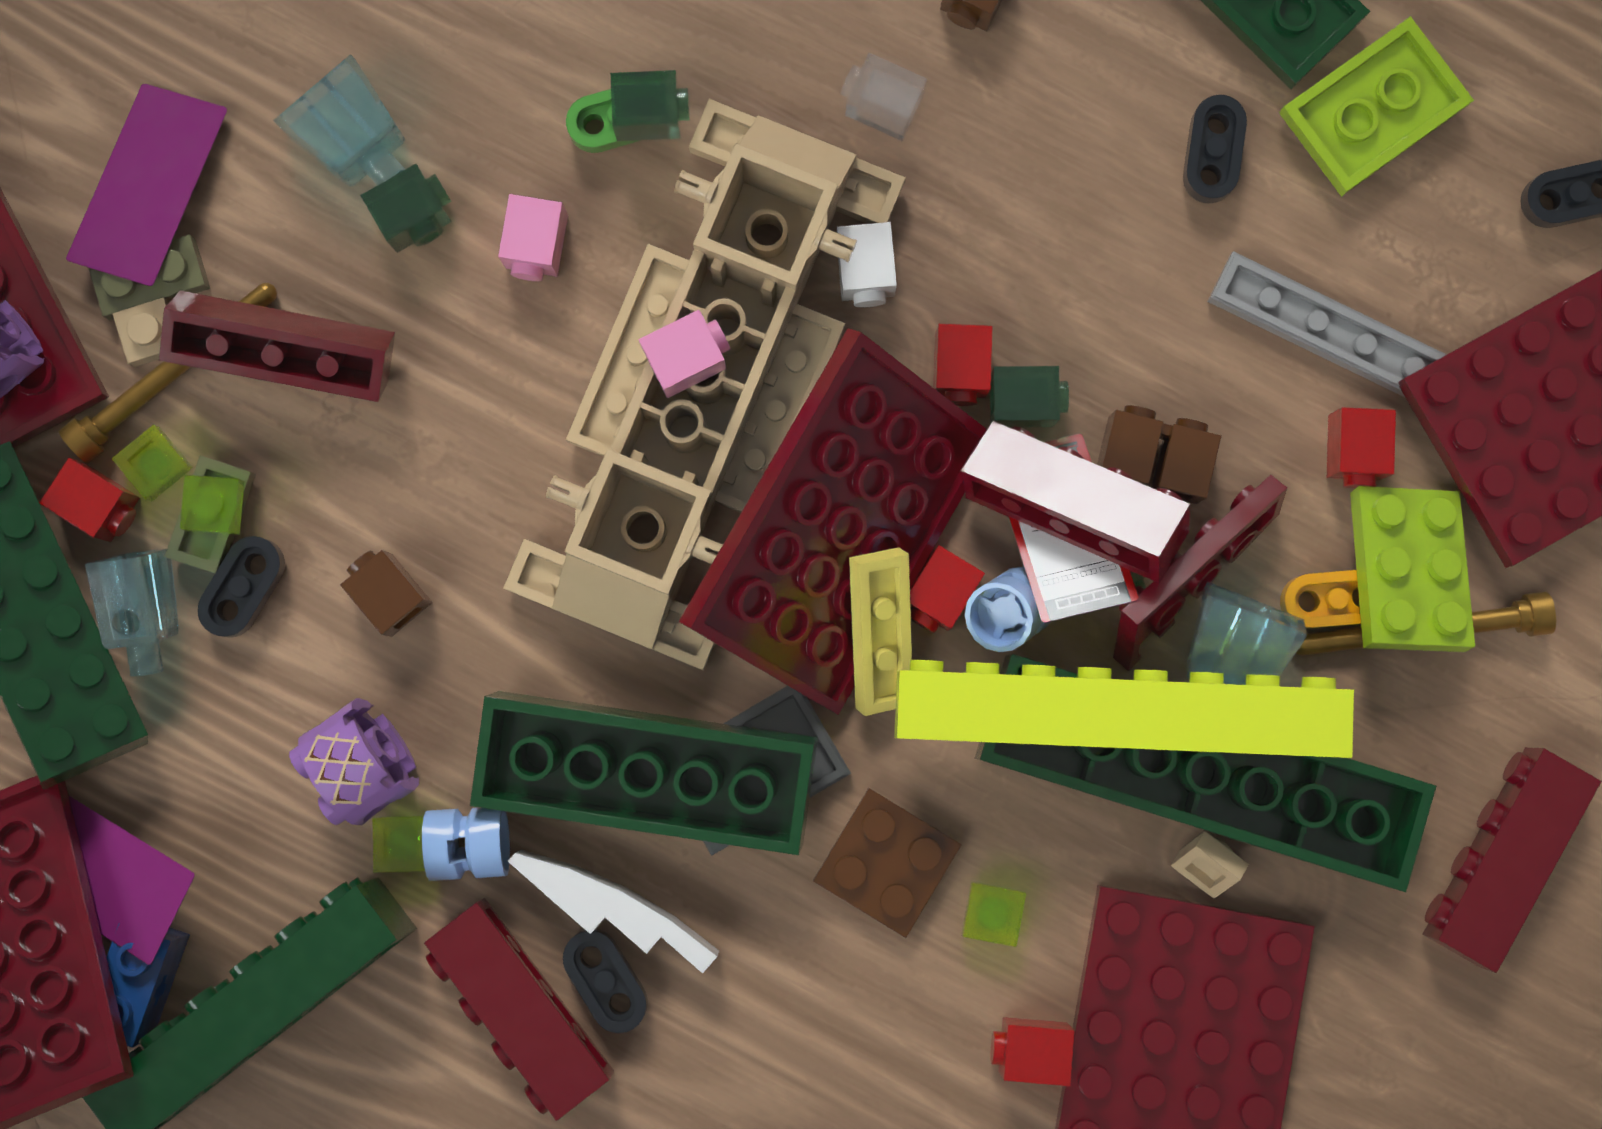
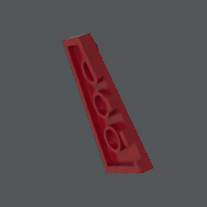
(1189, 573)

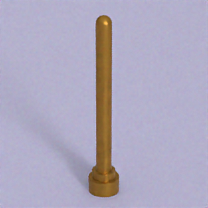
(89, 434)
(1531, 614)

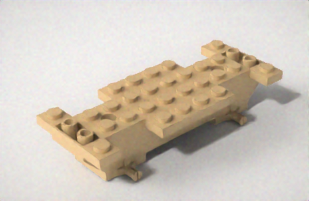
(719, 435)

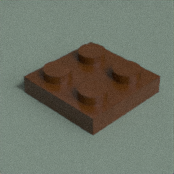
(887, 862)

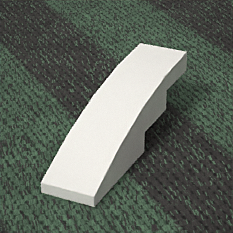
(593, 898)

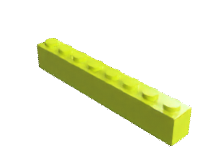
(1124, 712)

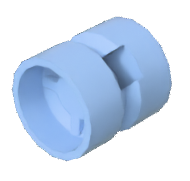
(1004, 612)
(485, 847)

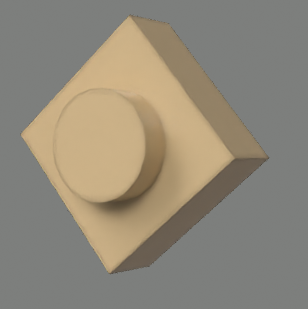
(141, 331)
(1210, 864)

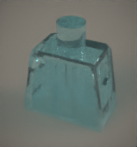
(345, 126)
(130, 589)
(1242, 636)

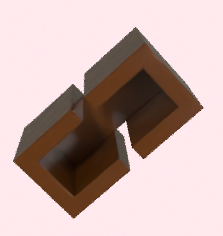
(1184, 457)

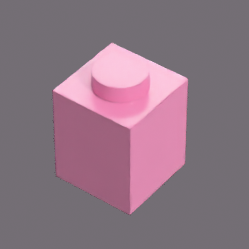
(532, 237)
(685, 352)

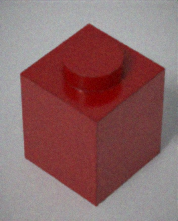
(963, 362)
(1361, 445)
(91, 501)
(942, 590)
(1033, 1051)

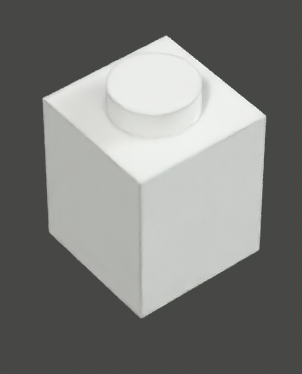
(871, 269)

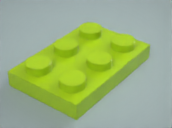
(1376, 106)
(1412, 569)

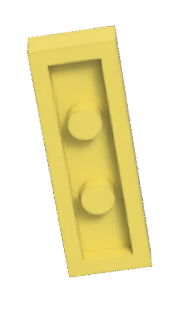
(880, 627)

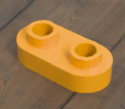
(1331, 595)

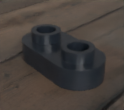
(1214, 151)
(1569, 192)
(239, 584)
(602, 981)

